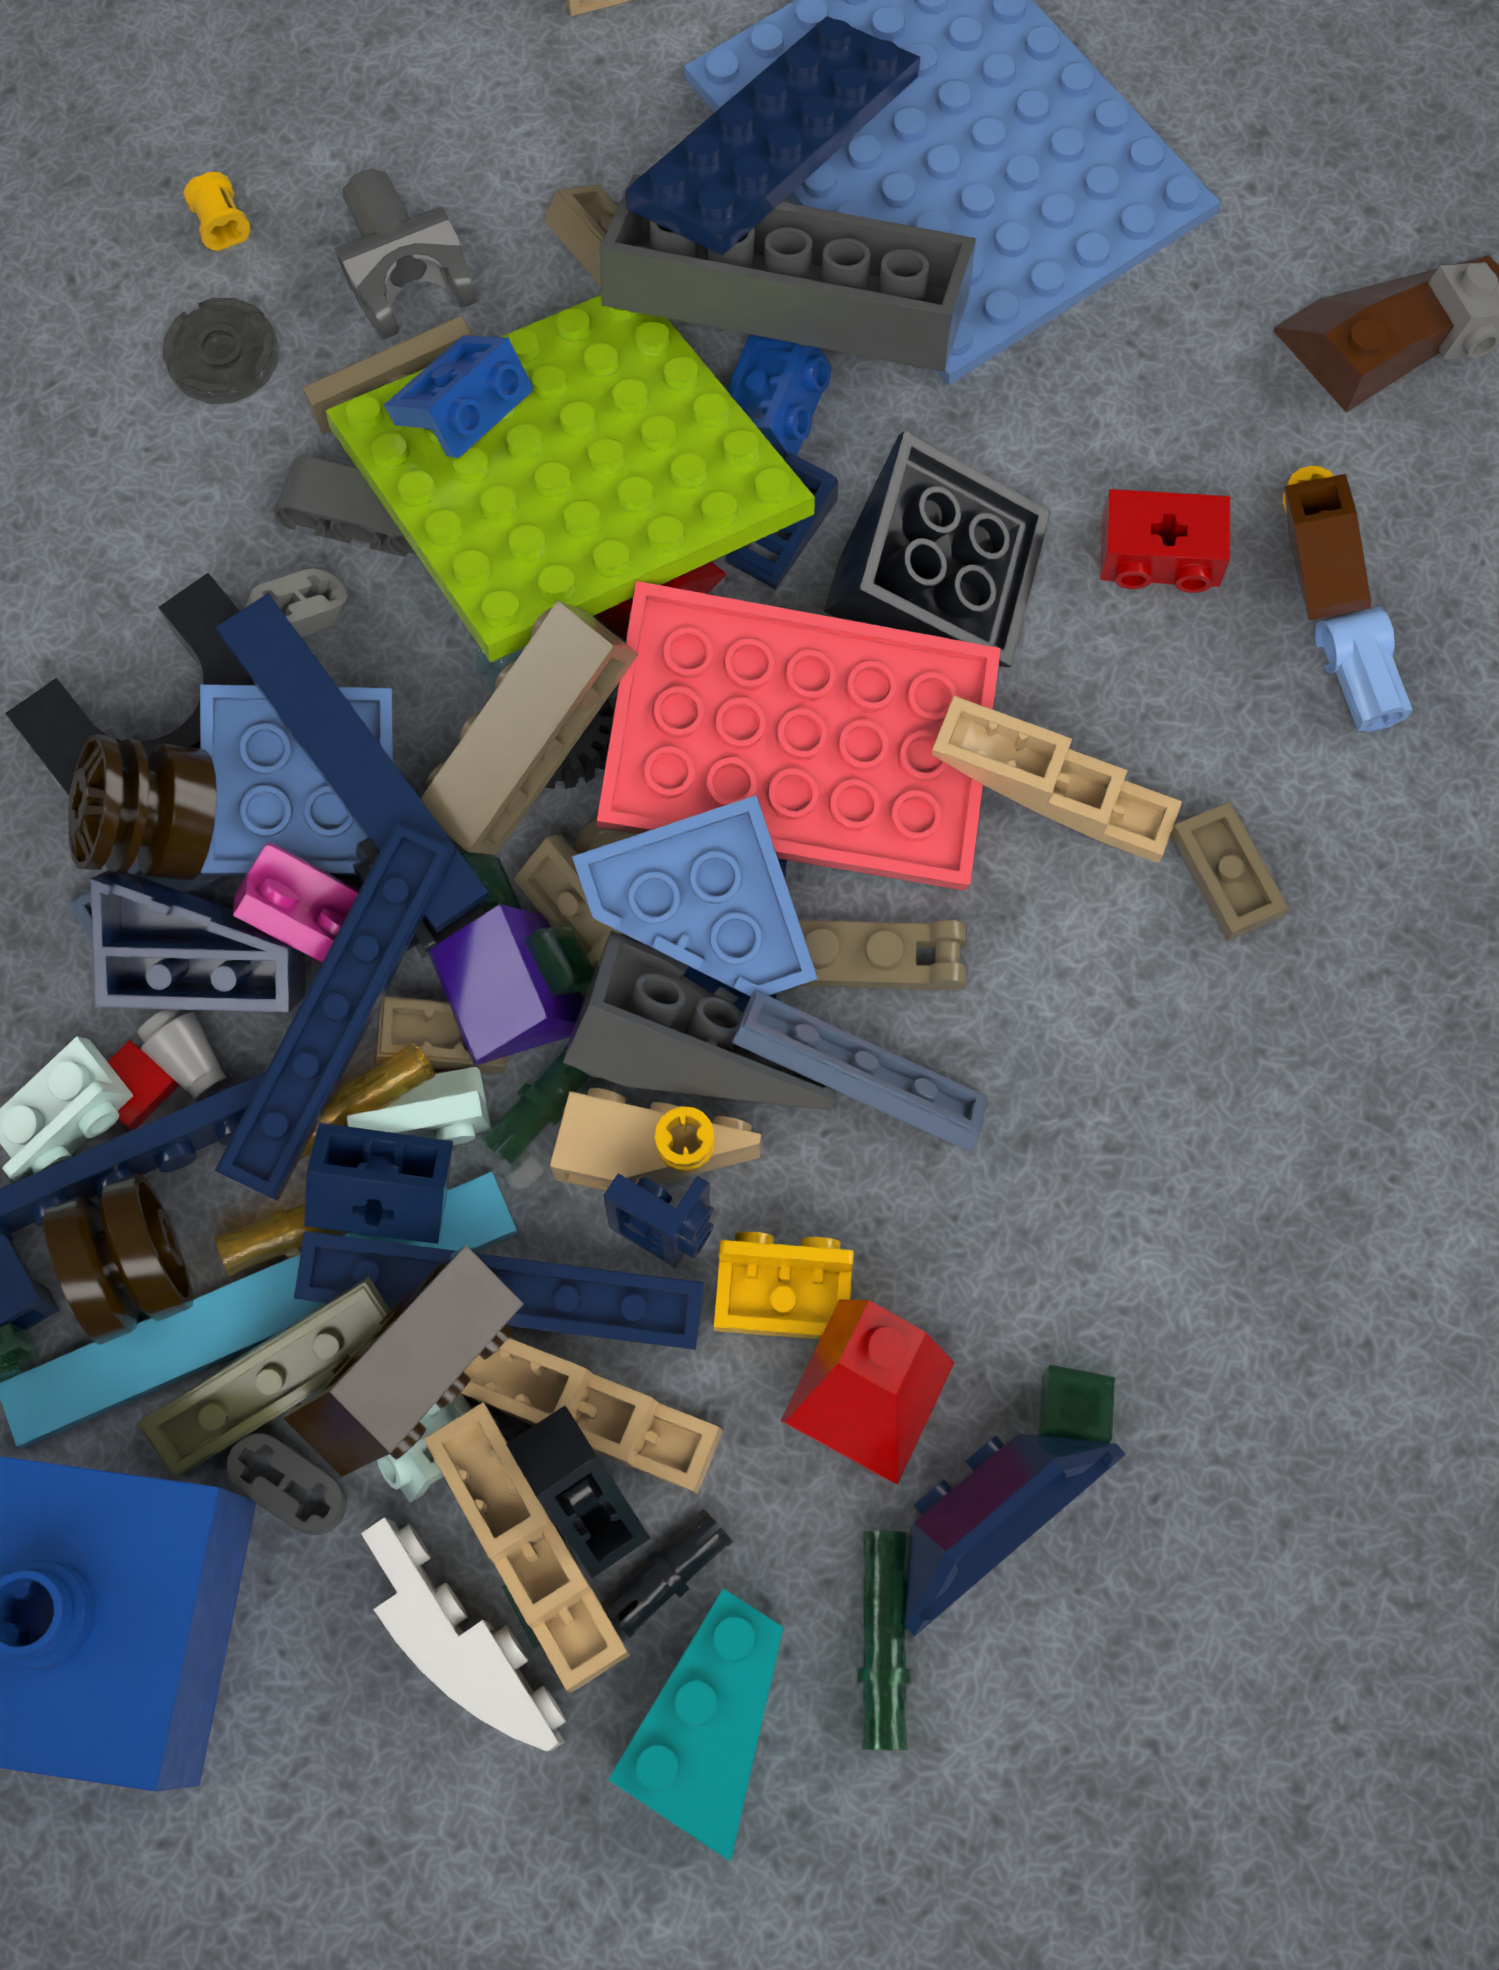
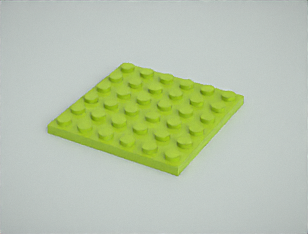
(596, 480)

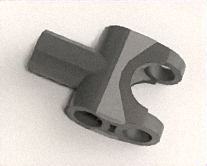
(397, 250)

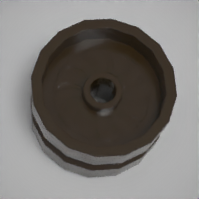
(117, 1258)

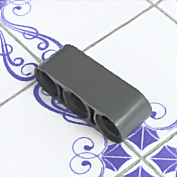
(337, 505)

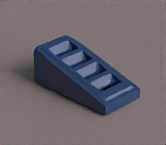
(825, 490)

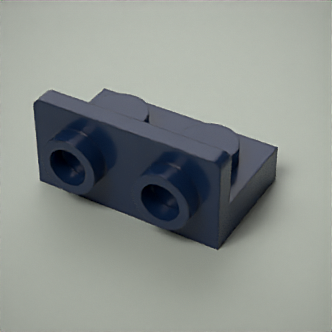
(647, 1219)

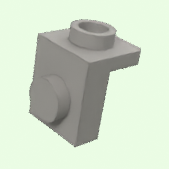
(1472, 304)

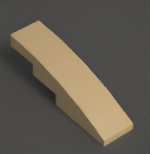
(1054, 781)
(612, 1417)
(526, 1548)

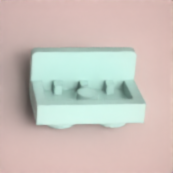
(443, 1108)

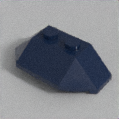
(991, 1514)

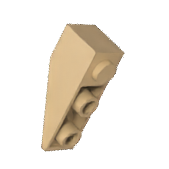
(610, 1137)

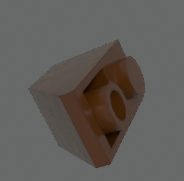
(1327, 546)

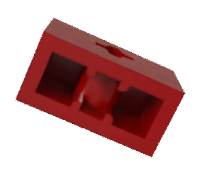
(1190, 524)

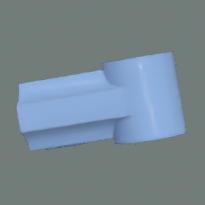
(1361, 655)

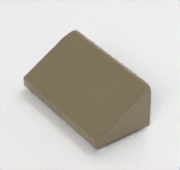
(581, 221)

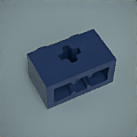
(377, 1183)

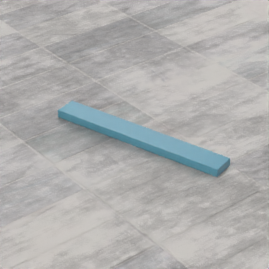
(211, 1331)

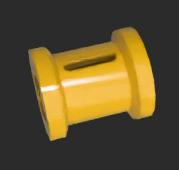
(213, 202)

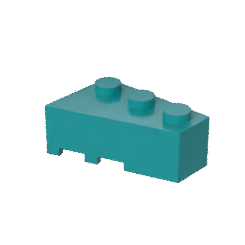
(705, 1726)

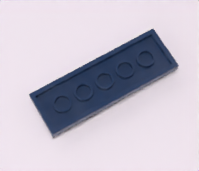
(772, 135)

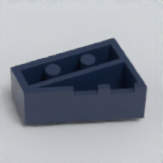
(184, 952)

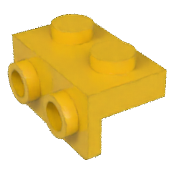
(779, 1286)

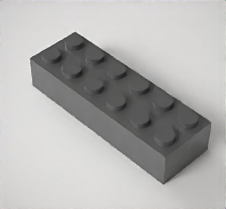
(801, 281)

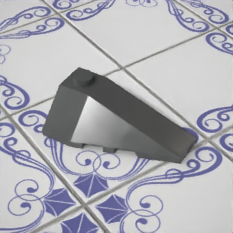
(667, 1033)

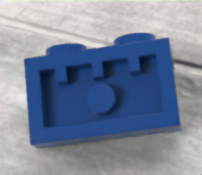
(780, 389)
(463, 392)

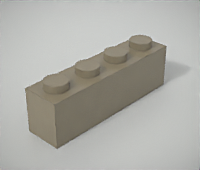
(526, 728)

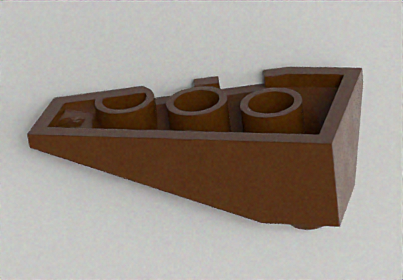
(1370, 335)

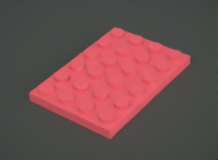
(808, 716)

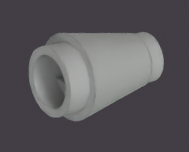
(183, 1051)

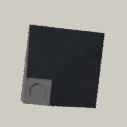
(940, 552)

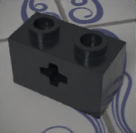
(577, 1491)

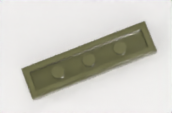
(263, 1380)

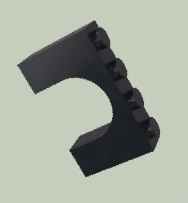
(59, 727)

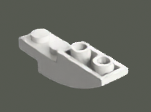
(470, 1667)

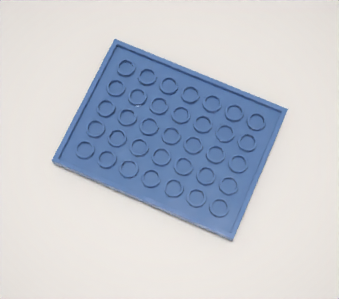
(992, 143)

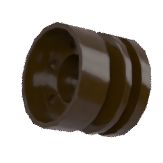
(142, 808)

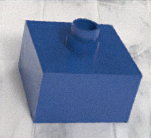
(114, 1621)

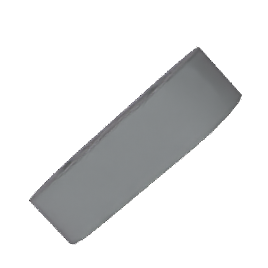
(311, 614)

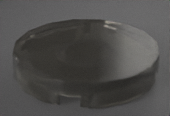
(230, 366)

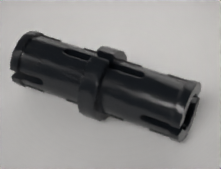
(666, 1573)

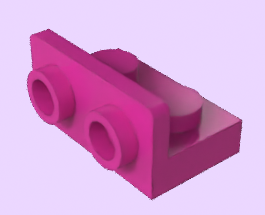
(293, 901)

